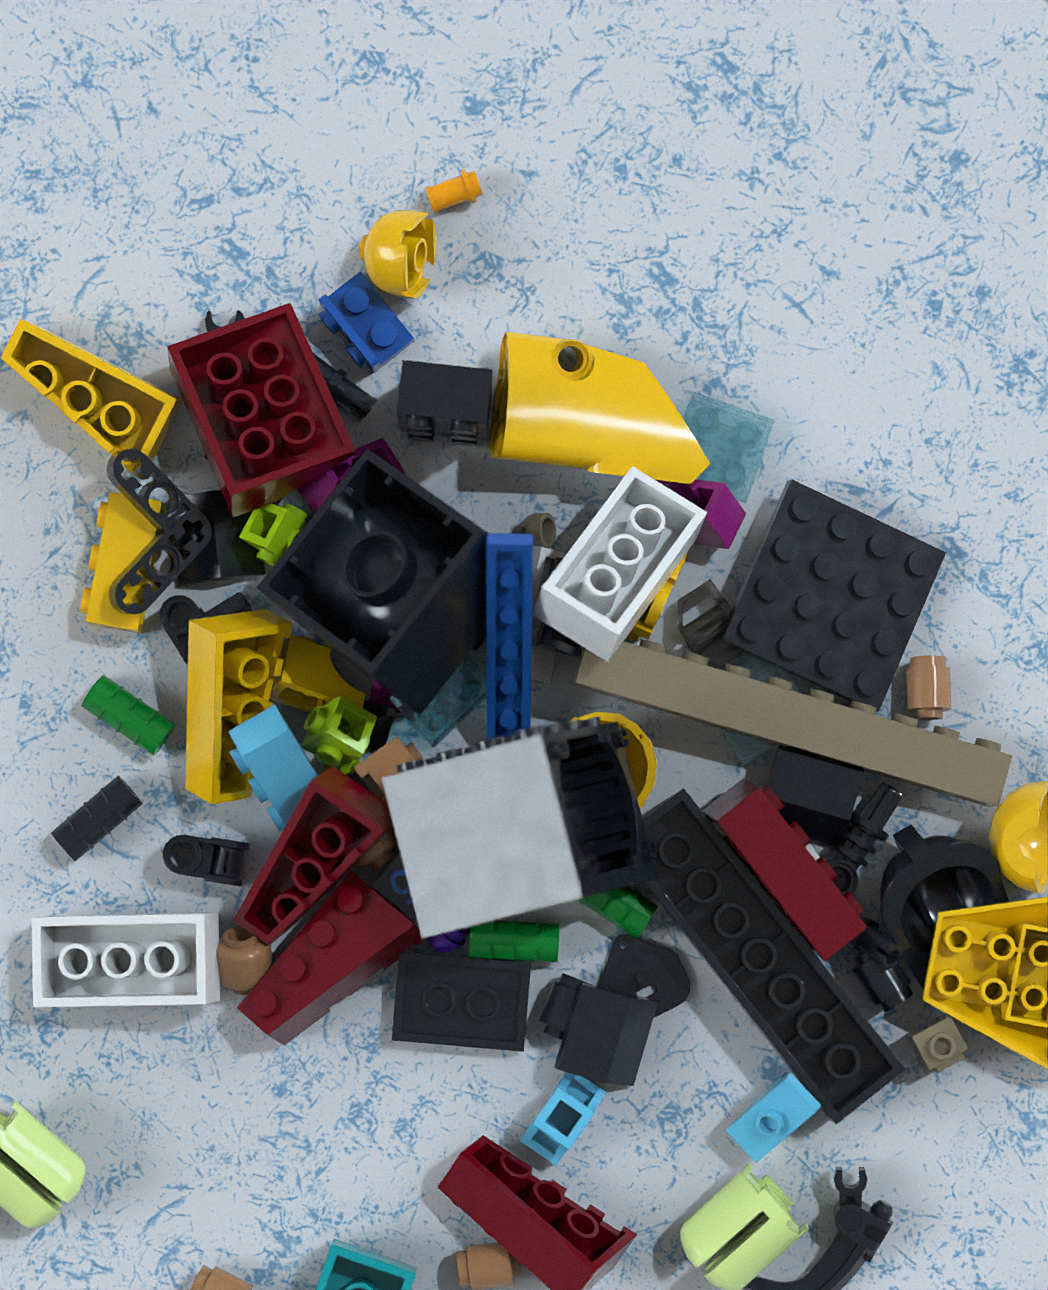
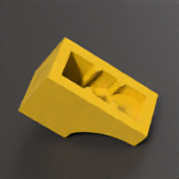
(310, 677)

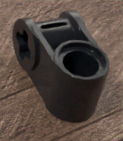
(210, 859)

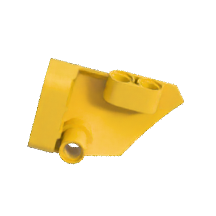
(589, 418)

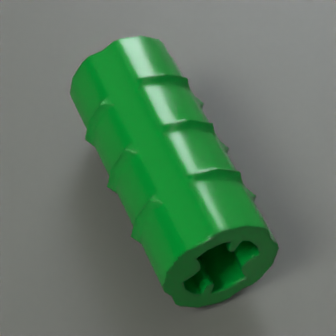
(128, 715)
(622, 908)
(515, 941)

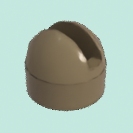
(542, 527)

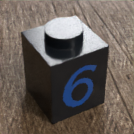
(395, 886)

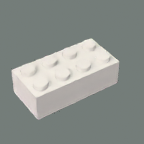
(619, 563)
(125, 960)

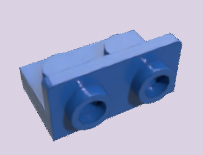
(365, 322)

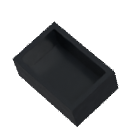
(444, 402)

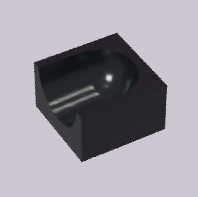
(387, 581)

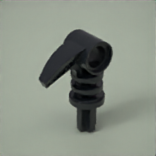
(860, 840)

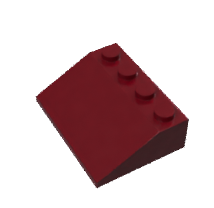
(260, 407)

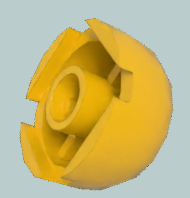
(398, 252)

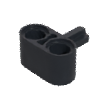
(235, 604)

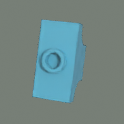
(773, 1116)
(563, 1117)

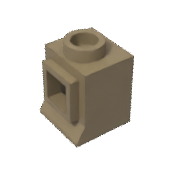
(938, 1045)

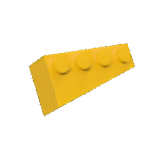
(92, 392)
(228, 683)

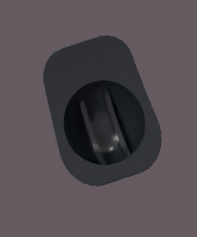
(933, 878)

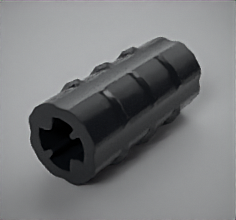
(96, 818)

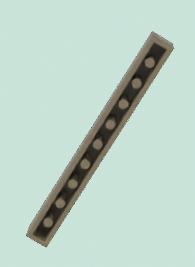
(798, 720)

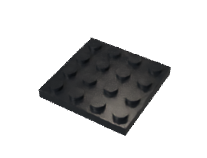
(832, 595)

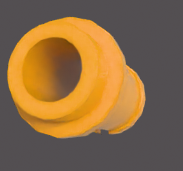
(454, 191)

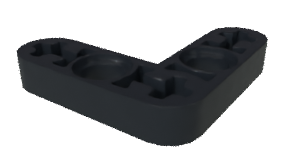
(168, 524)

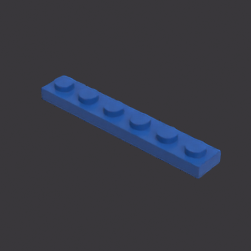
(508, 633)

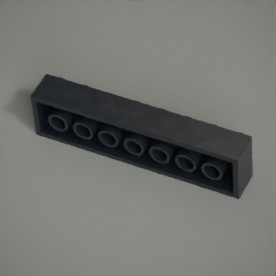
(764, 961)

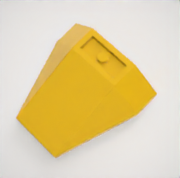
(994, 972)

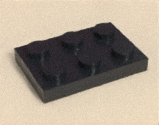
(461, 1001)

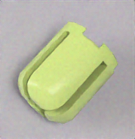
(32, 1165)
(729, 1213)

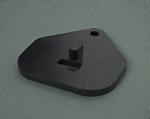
(645, 965)

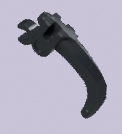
(858, 1238)

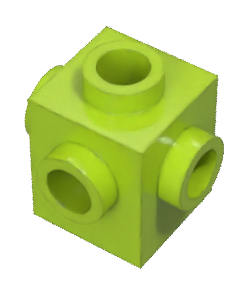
(283, 526)
(338, 732)

